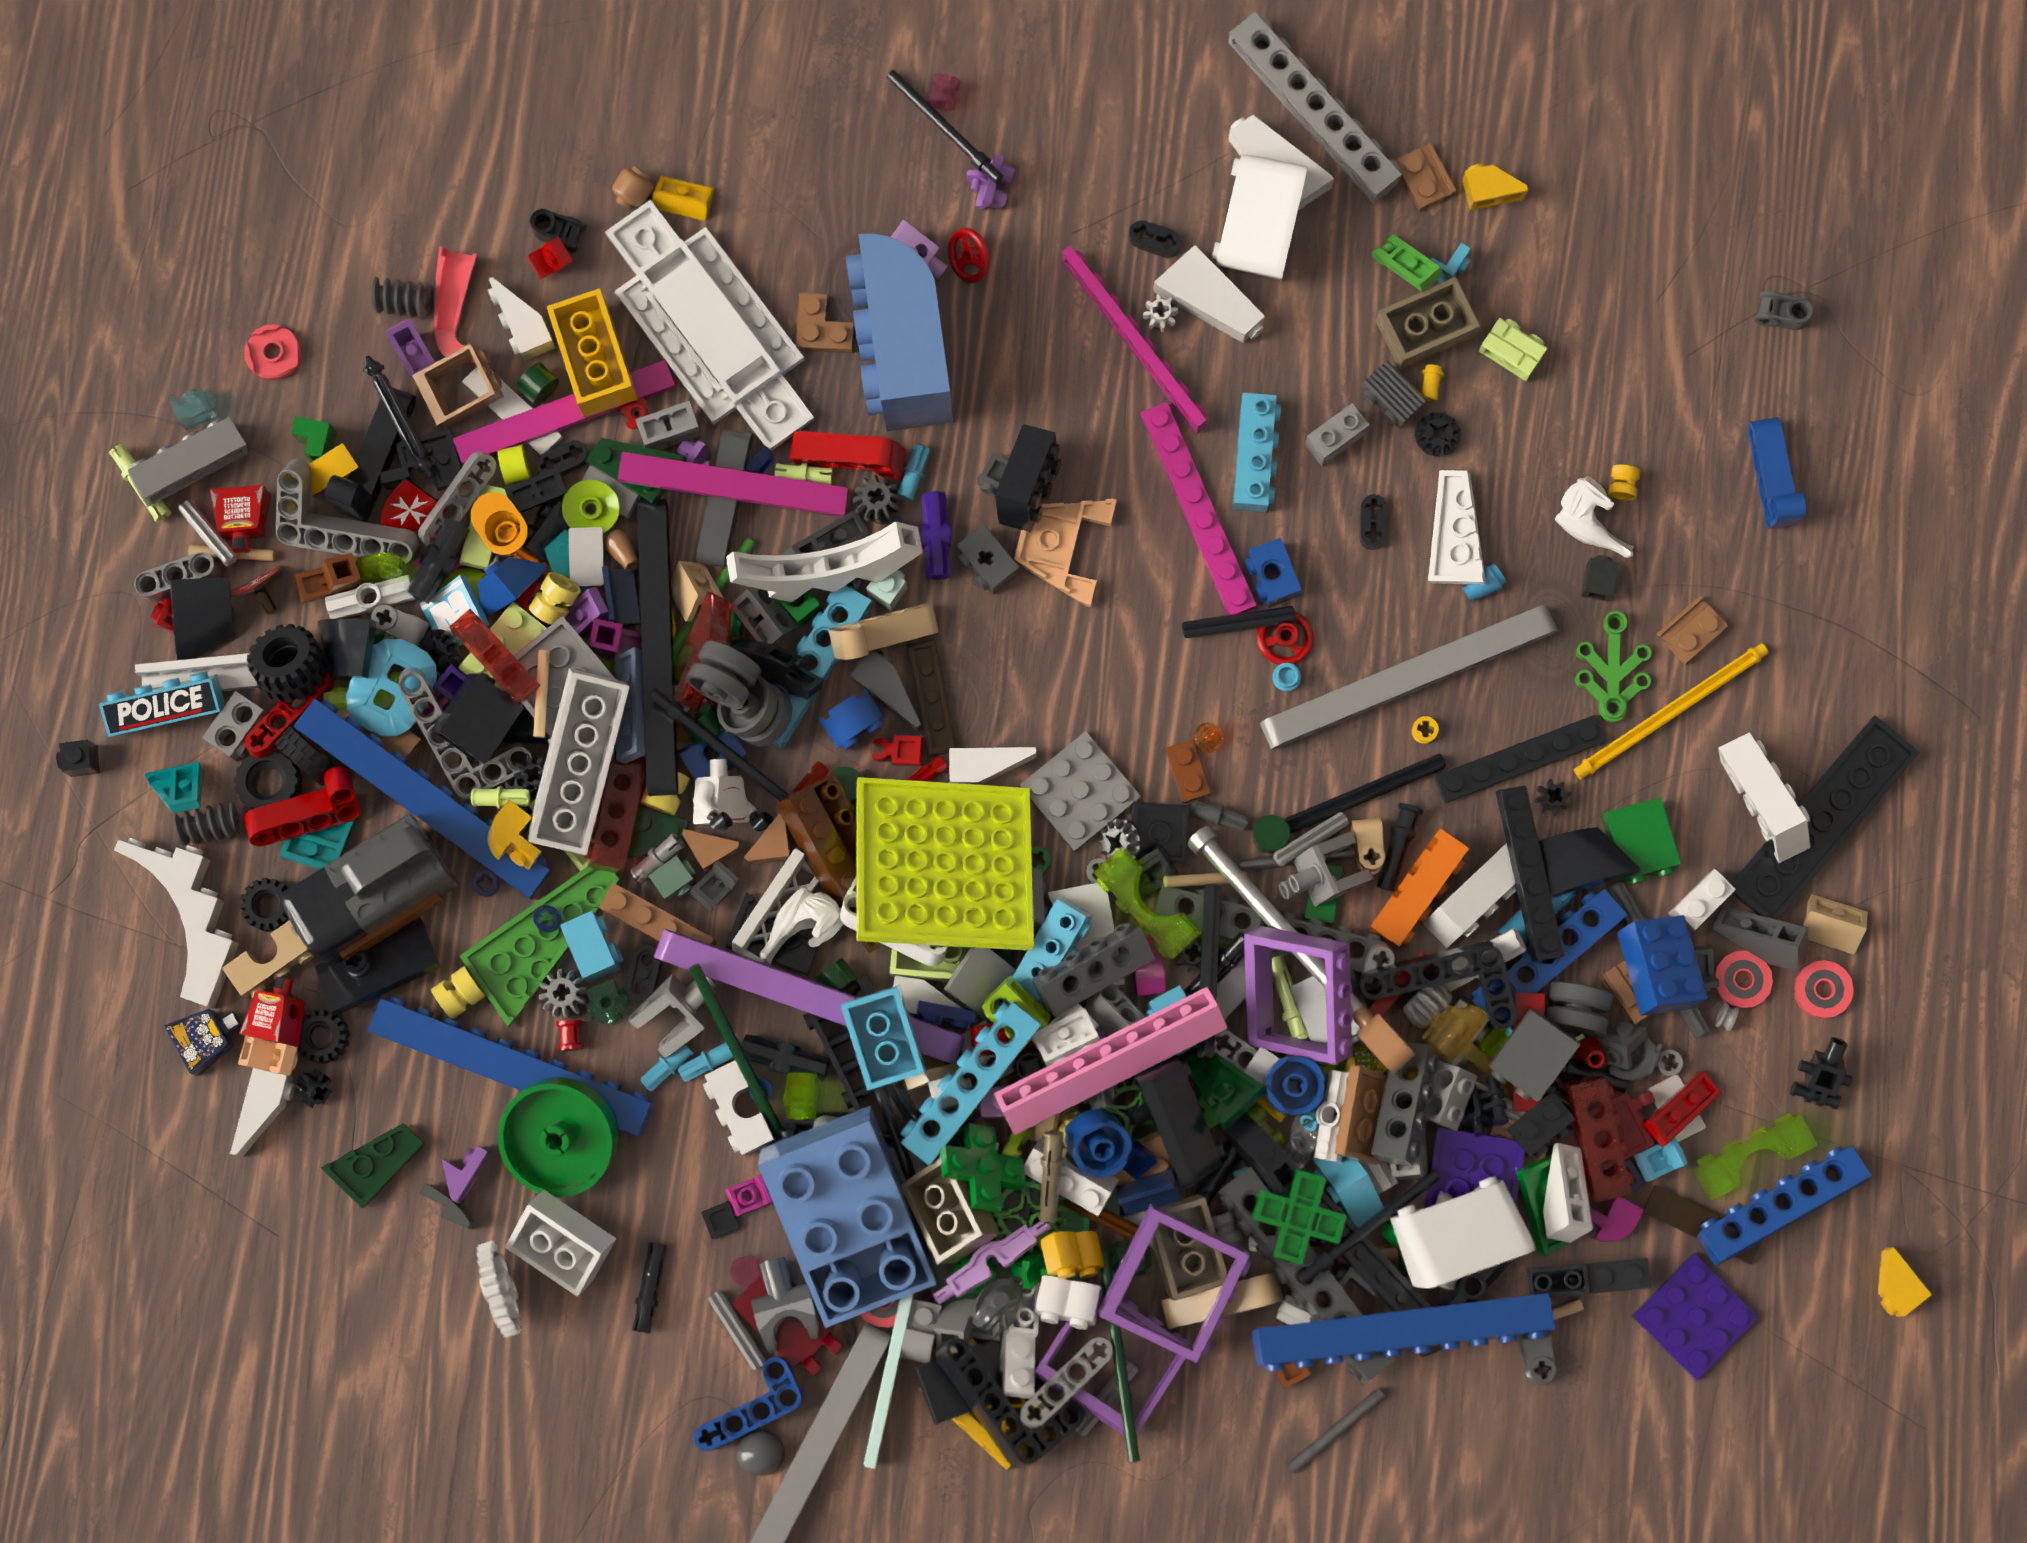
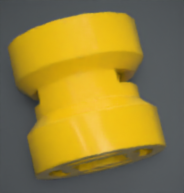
(1624, 482)

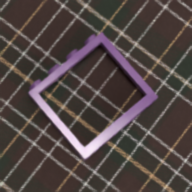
(1260, 994)
(1131, 1261)
(1091, 1403)

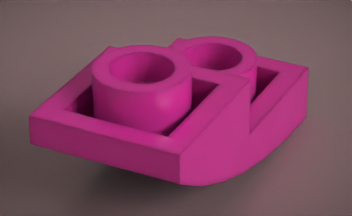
(1150, 977)
(748, 1196)

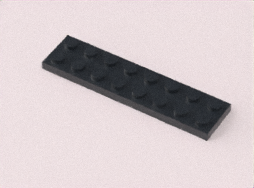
(1835, 809)

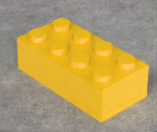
(592, 353)

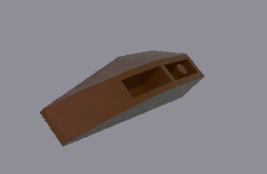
(825, 831)

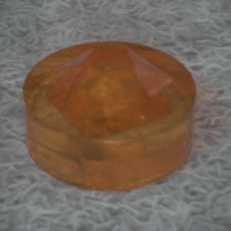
(1208, 737)

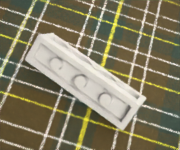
(230, 669)
(767, 903)

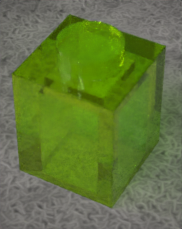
(801, 1096)

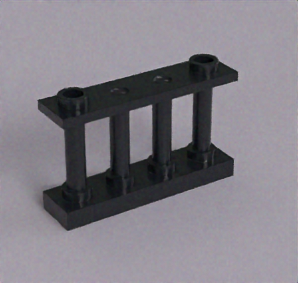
(813, 1022)

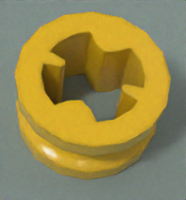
(1432, 724)

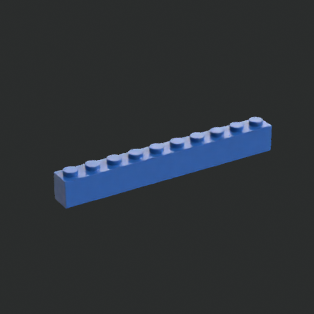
(414, 792)
(497, 1059)
(1402, 1331)

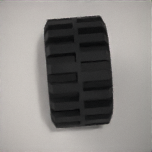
(294, 678)

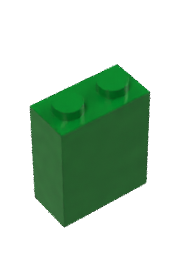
(1644, 837)

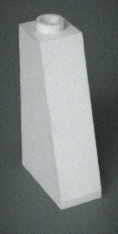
(1257, 139)
(1209, 295)
(1095, 901)

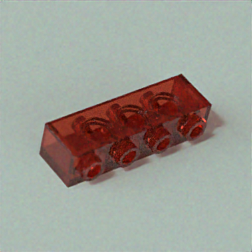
(614, 858)
(1581, 1095)

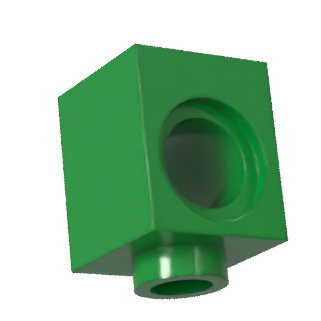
(805, 612)

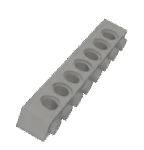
(1261, 61)

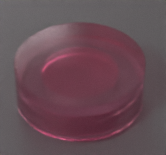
(745, 1270)

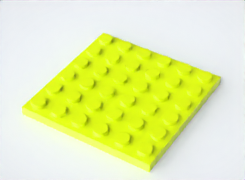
(944, 864)

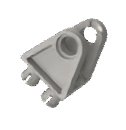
(1315, 876)
(687, 1000)

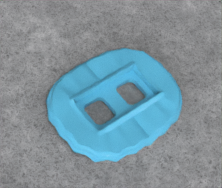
(364, 690)

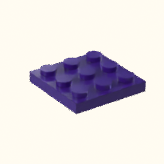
(1467, 1159)
(1694, 1316)

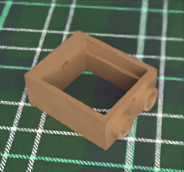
(426, 383)

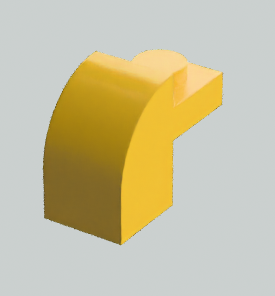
(506, 837)

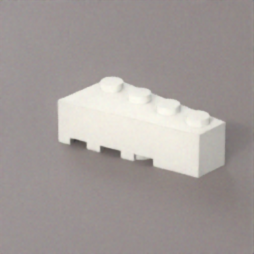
(1766, 796)
(1473, 899)

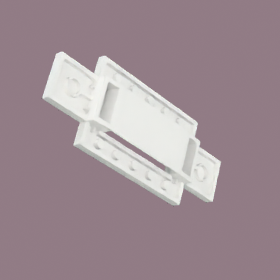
(719, 320)

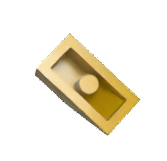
(1491, 187)
(1899, 1285)

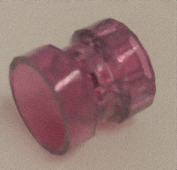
(944, 91)

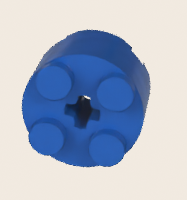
(852, 719)
(1310, 1087)
(1098, 1143)

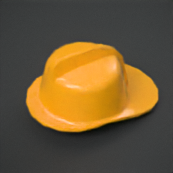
(499, 523)

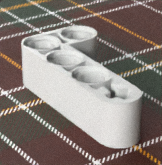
(919, 952)

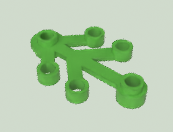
(1613, 672)

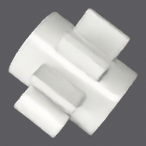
(1165, 306)

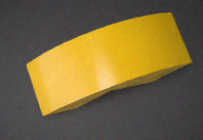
(334, 462)

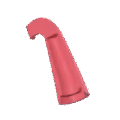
(451, 287)

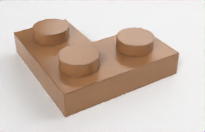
(815, 332)

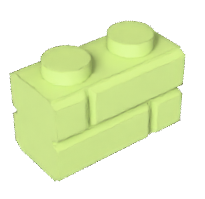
(1513, 348)

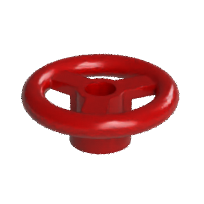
(972, 253)
(1301, 653)

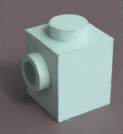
(888, 590)

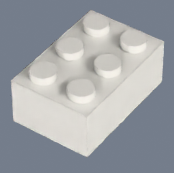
(560, 1242)

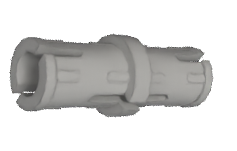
(657, 857)

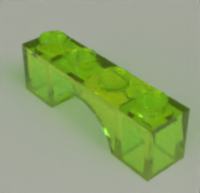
(1121, 877)
(1721, 1173)

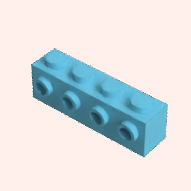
(1254, 452)
(1053, 942)

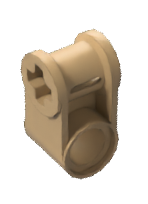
(1369, 841)

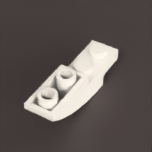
(1018, 1347)

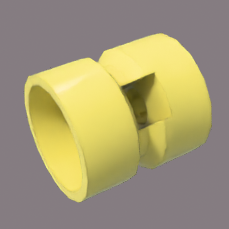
(555, 597)
(669, 803)
(458, 992)

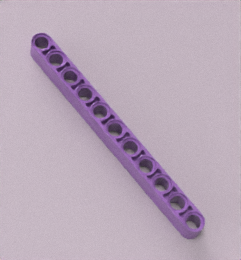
(789, 988)

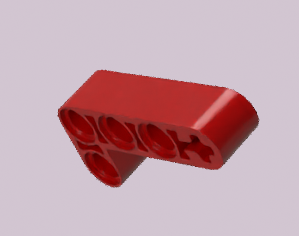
(848, 451)
(305, 812)

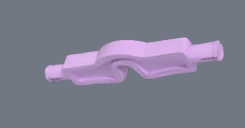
(978, 1271)

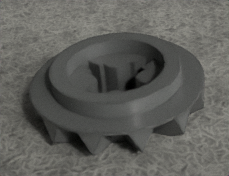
(1119, 828)

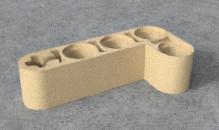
(862, 636)
(1250, 1294)

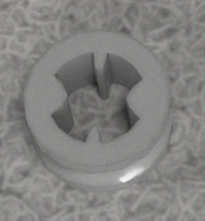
(1089, 872)
(1727, 1017)
(1677, 1059)

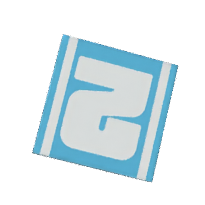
(452, 603)

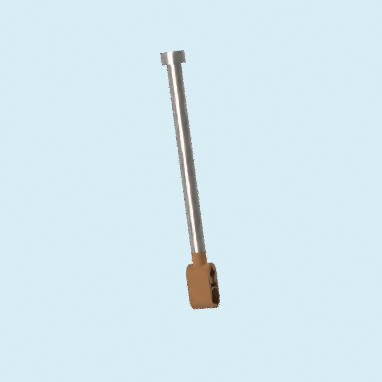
(1375, 1030)

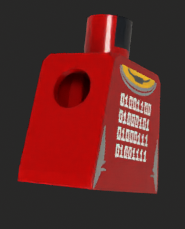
(240, 514)
(275, 1015)

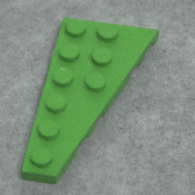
(520, 955)

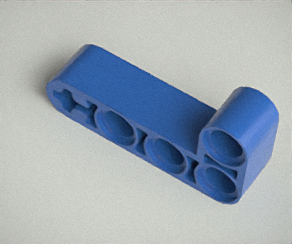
(1774, 475)
(746, 1411)

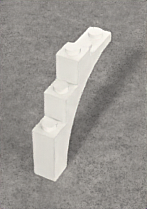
(830, 569)
(199, 913)

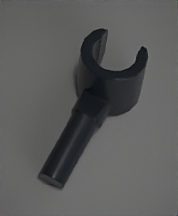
(786, 1132)

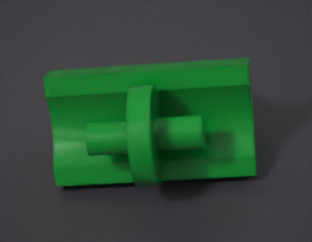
(1030, 1268)

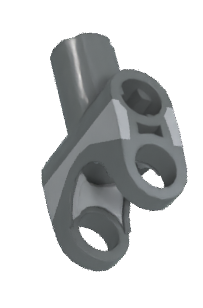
(783, 1302)

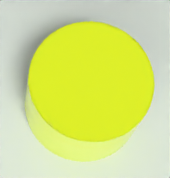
(514, 464)

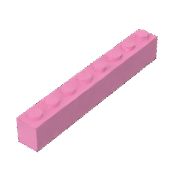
(1110, 1061)

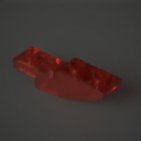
(710, 625)
(494, 656)

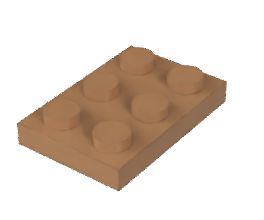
(1360, 1114)

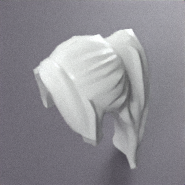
(1580, 520)
(803, 912)

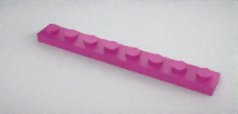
(1127, 329)
(1198, 509)

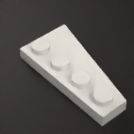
(1456, 539)

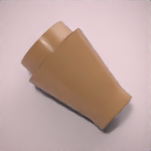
(621, 549)

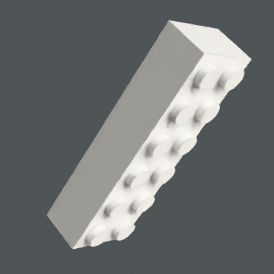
(577, 761)

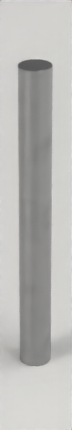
(1268, 862)
(1336, 1430)

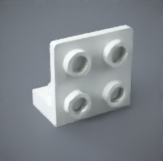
(1065, 1037)

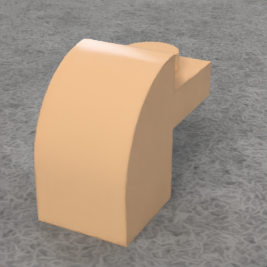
(268, 1056)

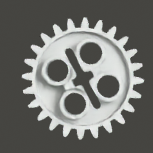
(499, 1289)

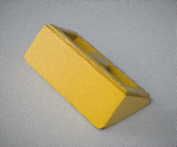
(682, 198)

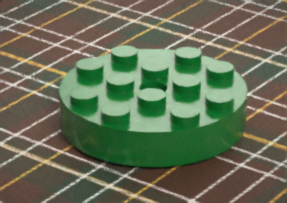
(534, 1153)

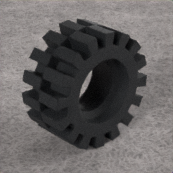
(251, 900)
(338, 1042)

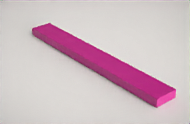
(553, 416)
(732, 484)

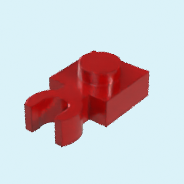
(903, 751)

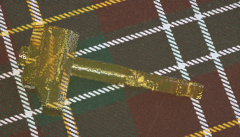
(1452, 1032)

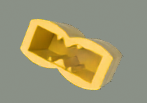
(1072, 1254)

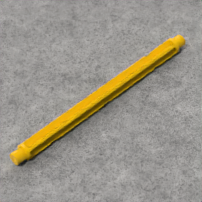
(1670, 711)

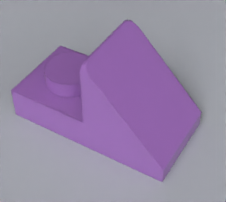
(409, 347)
(585, 609)
(460, 1180)

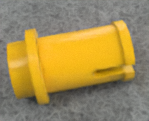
(1431, 382)

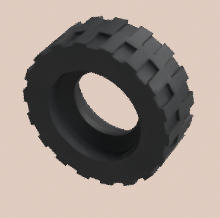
(304, 754)
(252, 766)

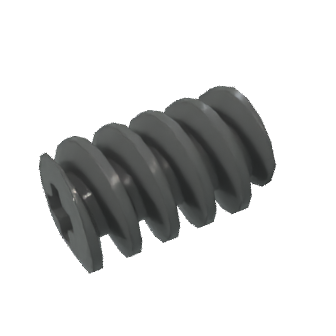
(400, 299)
(207, 825)

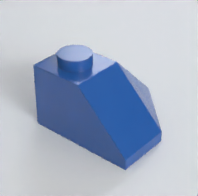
(506, 582)

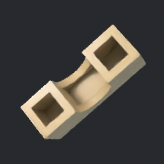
(250, 975)

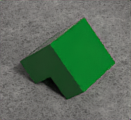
(316, 435)

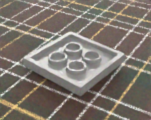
(566, 652)
(1080, 791)

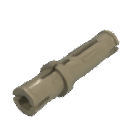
(1052, 1163)

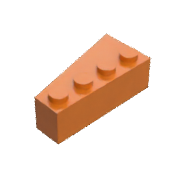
(1418, 889)

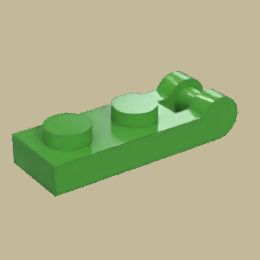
(1407, 263)

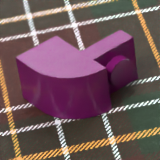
(609, 639)
(1617, 1220)

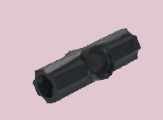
(438, 560)
(784, 1057)
(1484, 1278)

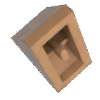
(771, 845)
(710, 848)

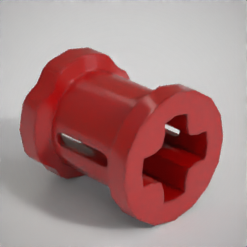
(569, 1035)

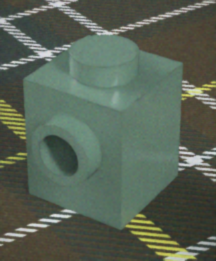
(673, 878)

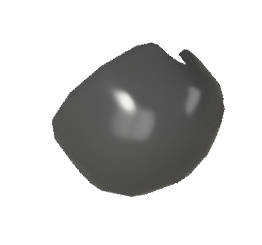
(760, 1452)

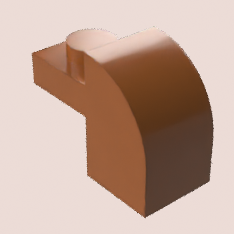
(334, 577)

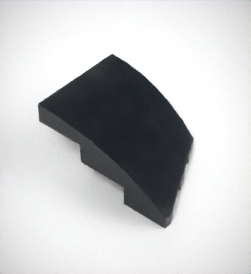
(201, 615)
(347, 646)
(1583, 860)

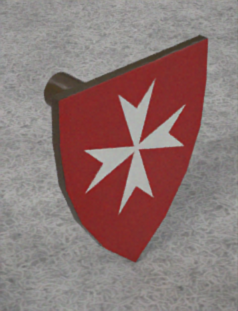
(407, 506)
(257, 586)

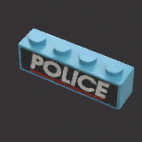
(163, 704)

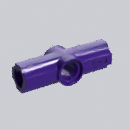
(936, 535)

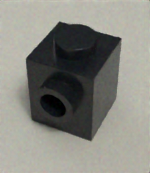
(78, 758)

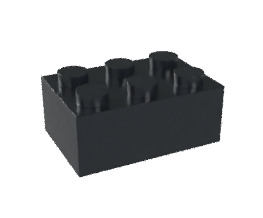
(1027, 478)

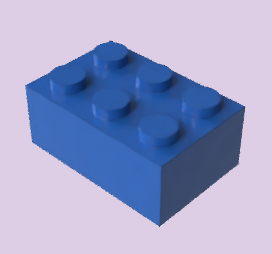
(1662, 965)

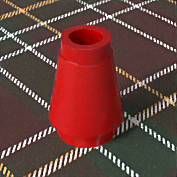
(1590, 1052)

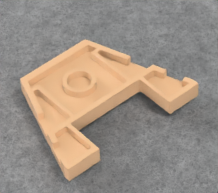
(1052, 541)

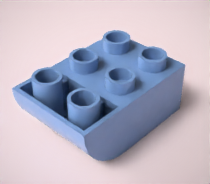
(899, 333)
(847, 1216)

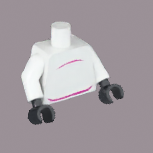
(722, 801)

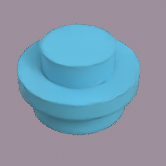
(1286, 677)

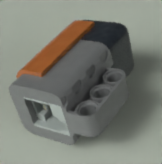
(369, 892)

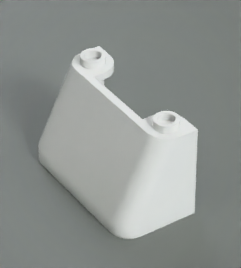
(1261, 216)
(1461, 1235)

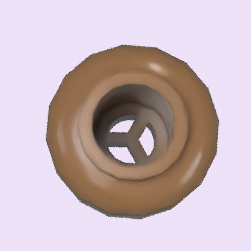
(632, 187)

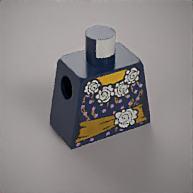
(202, 1038)

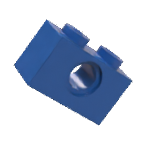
(1273, 556)
(695, 754)

